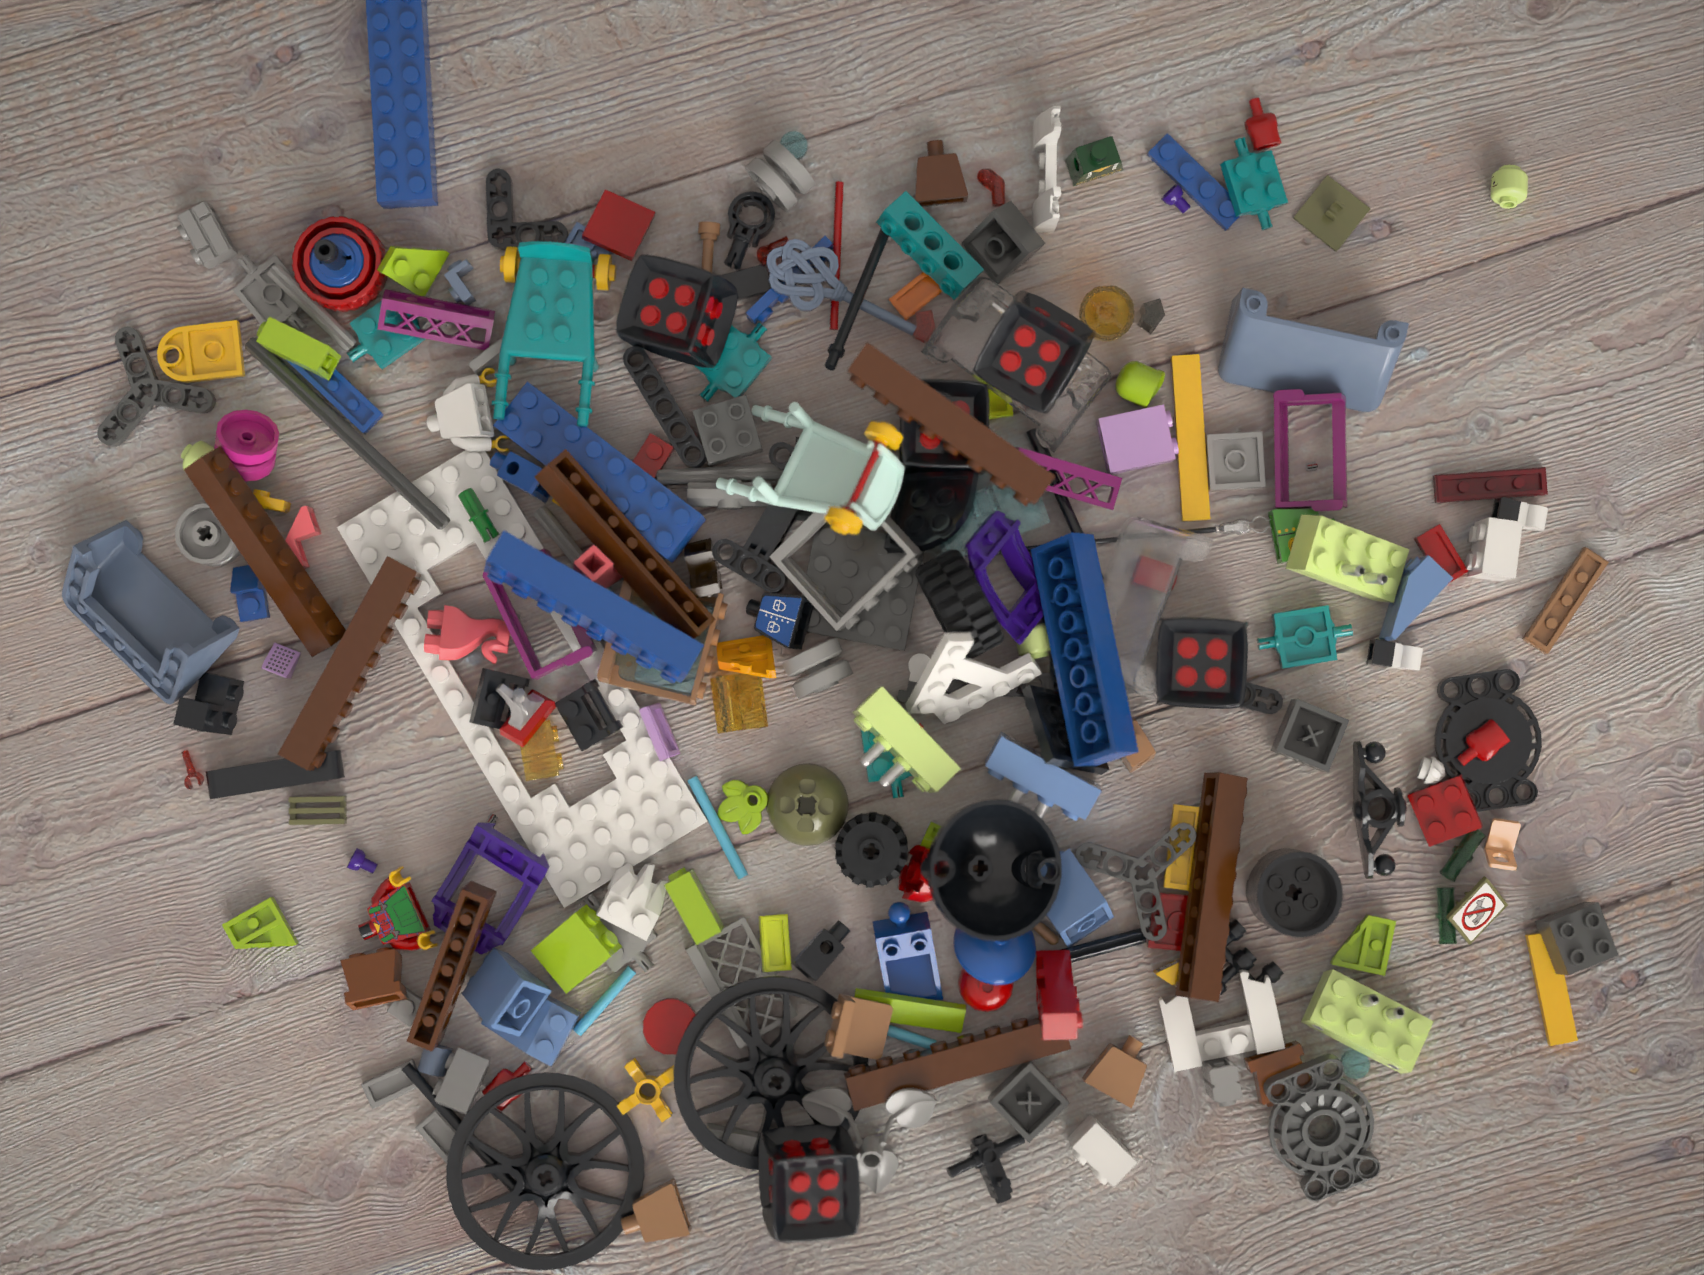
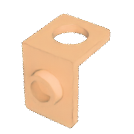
(1501, 843)

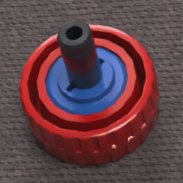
(339, 263)

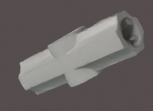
(708, 495)

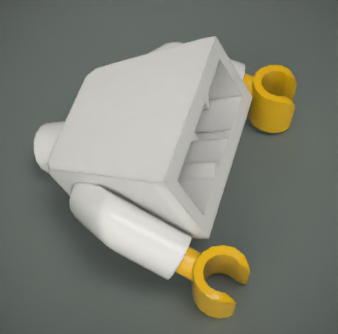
(466, 415)

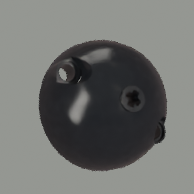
(998, 897)

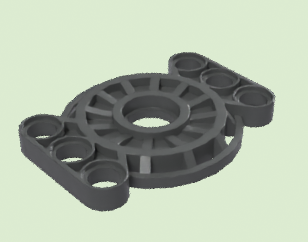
(1341, 1149)

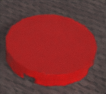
(666, 1024)

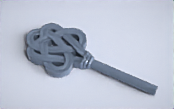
(791, 259)

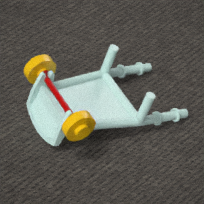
(831, 472)

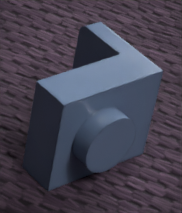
(459, 289)

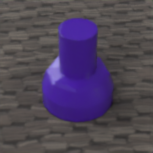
(1174, 196)
(359, 861)

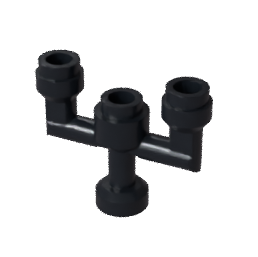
(1244, 960)

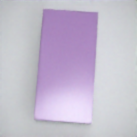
(659, 731)

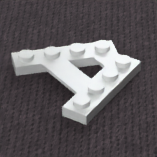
(985, 681)

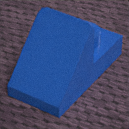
(250, 594)

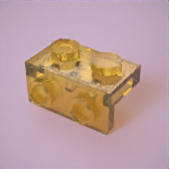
(539, 754)

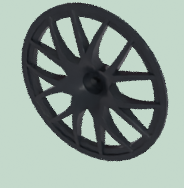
(756, 1069)
(536, 1159)

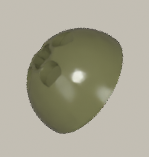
(800, 784)

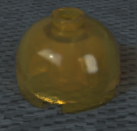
(1107, 312)

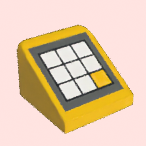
(1168, 972)

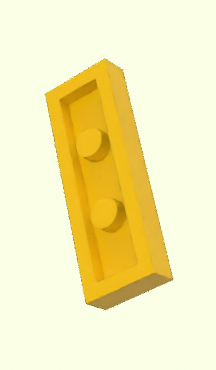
(1178, 873)

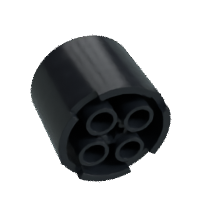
(1313, 904)

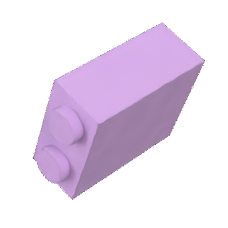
(1137, 439)

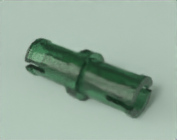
(1462, 855)
(1446, 903)

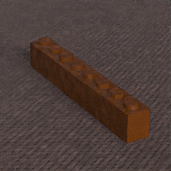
(950, 424)
(623, 545)
(265, 551)
(350, 664)
(1211, 886)
(950, 1062)

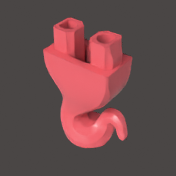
(464, 634)

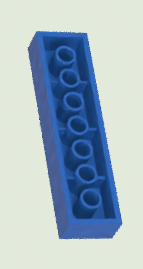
(401, 103)
(653, 509)
(592, 607)
(1084, 650)

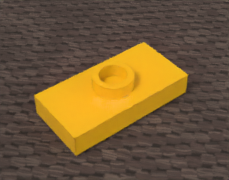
(271, 503)

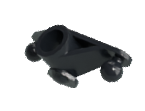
(1394, 811)

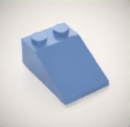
(1418, 586)
(545, 1032)

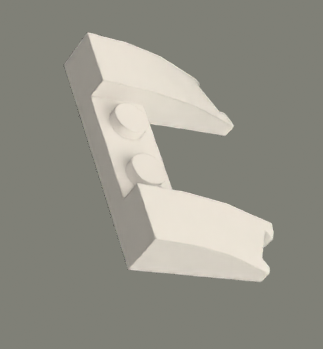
(1045, 138)
(1258, 1033)

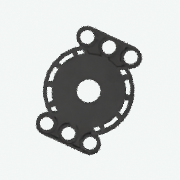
(1471, 714)

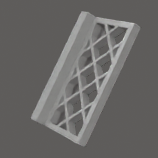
(714, 985)

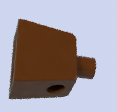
(939, 177)

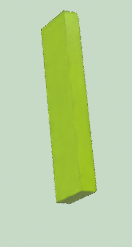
(919, 1011)

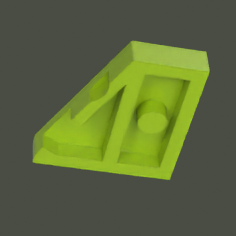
(413, 267)
(260, 927)
(1367, 946)

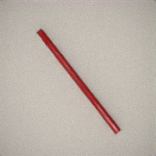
(837, 236)

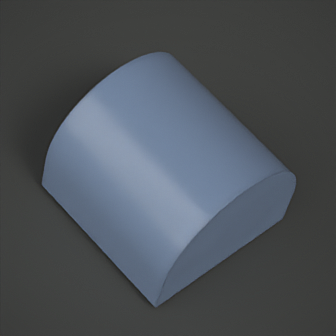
(434, 1062)

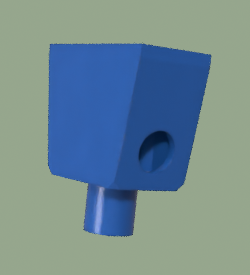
(520, 474)

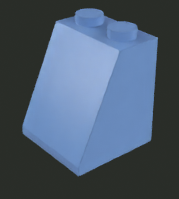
(1079, 904)
(505, 993)

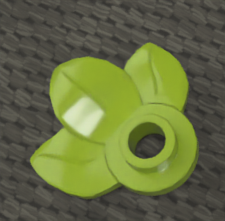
(739, 807)

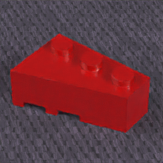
(1056, 995)

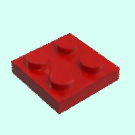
(1445, 810)

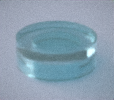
(795, 144)
(1355, 1064)

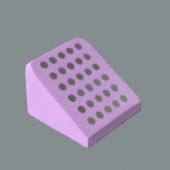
(281, 660)

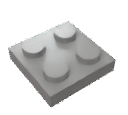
(1235, 461)

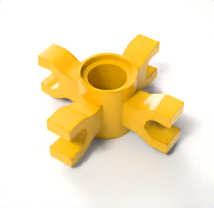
(656, 1101)

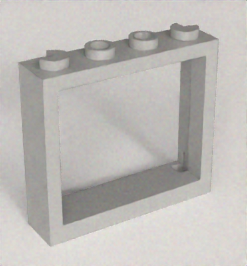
(819, 600)

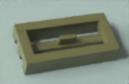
(293, 810)

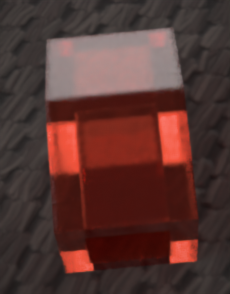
(925, 326)

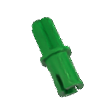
(478, 514)

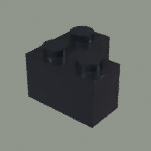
(213, 707)

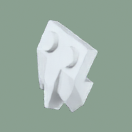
(633, 900)

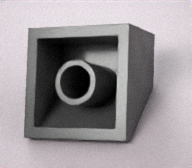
(1003, 242)

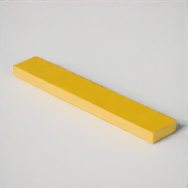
(1190, 437)

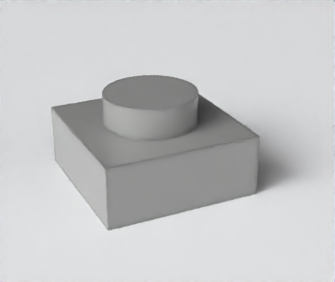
(406, 1009)

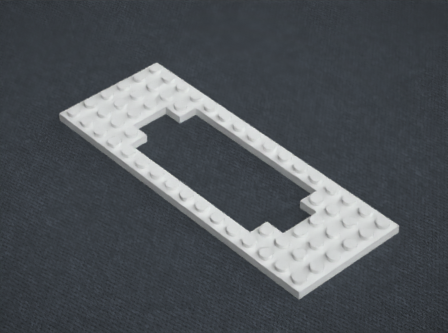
(610, 827)

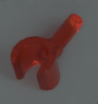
(191, 771)

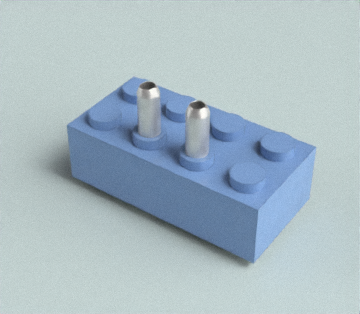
(1050, 782)

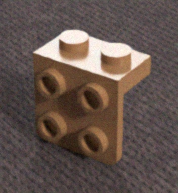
(858, 1027)

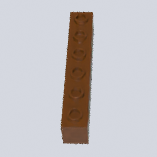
(451, 965)

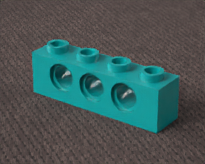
(927, 231)

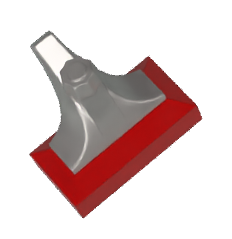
(527, 713)

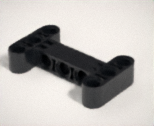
(764, 538)

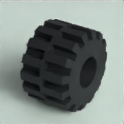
(886, 836)

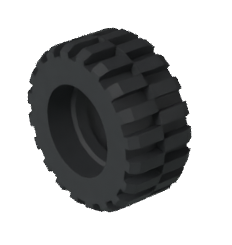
(959, 601)

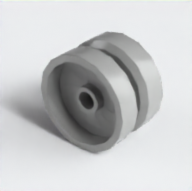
(780, 175)
(194, 541)
(817, 668)

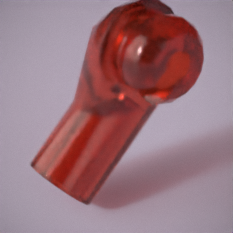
(993, 183)
(763, 251)

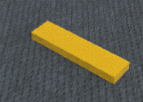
(1551, 994)

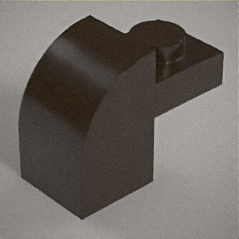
(703, 569)

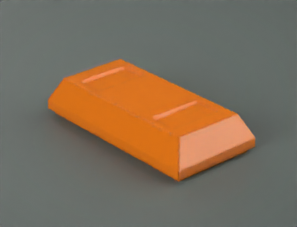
(915, 295)

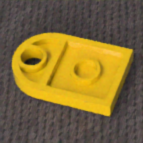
(204, 351)

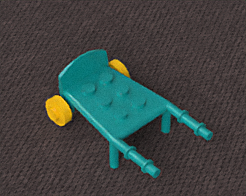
(551, 312)

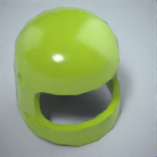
(1139, 383)

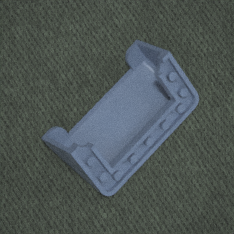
(1293, 355)
(142, 613)

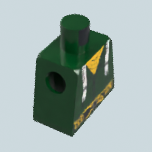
(1094, 160)

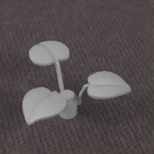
(876, 1164)

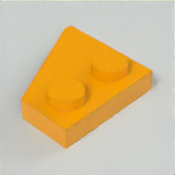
(747, 656)

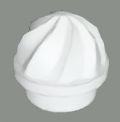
(1431, 770)

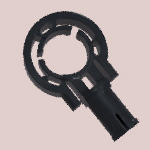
(741, 241)

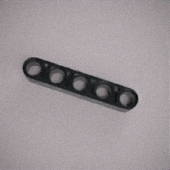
(661, 394)
(270, 776)

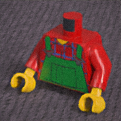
(397, 916)

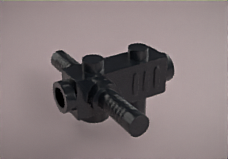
(987, 1157)

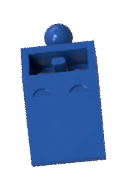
(907, 953)

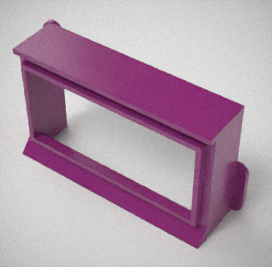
(1296, 397)
(522, 641)

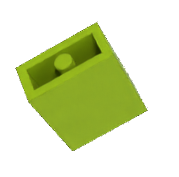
(298, 348)
(693, 905)
(576, 948)

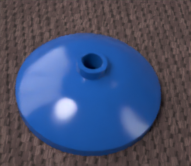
(995, 960)

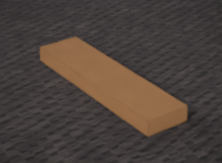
(1565, 600)

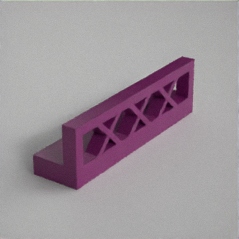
(440, 310)
(1077, 471)

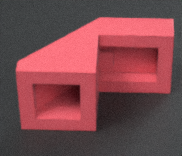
(303, 528)

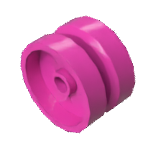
(249, 442)

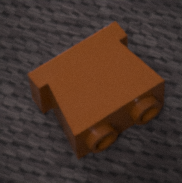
(373, 978)
(1272, 1063)

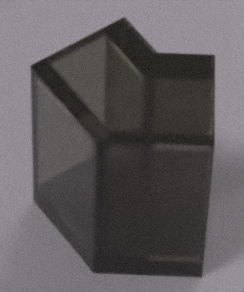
(1152, 313)

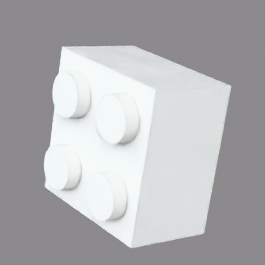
(1494, 549)
(1102, 1150)

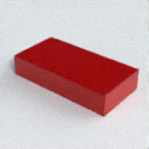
(1440, 549)

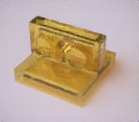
(738, 702)

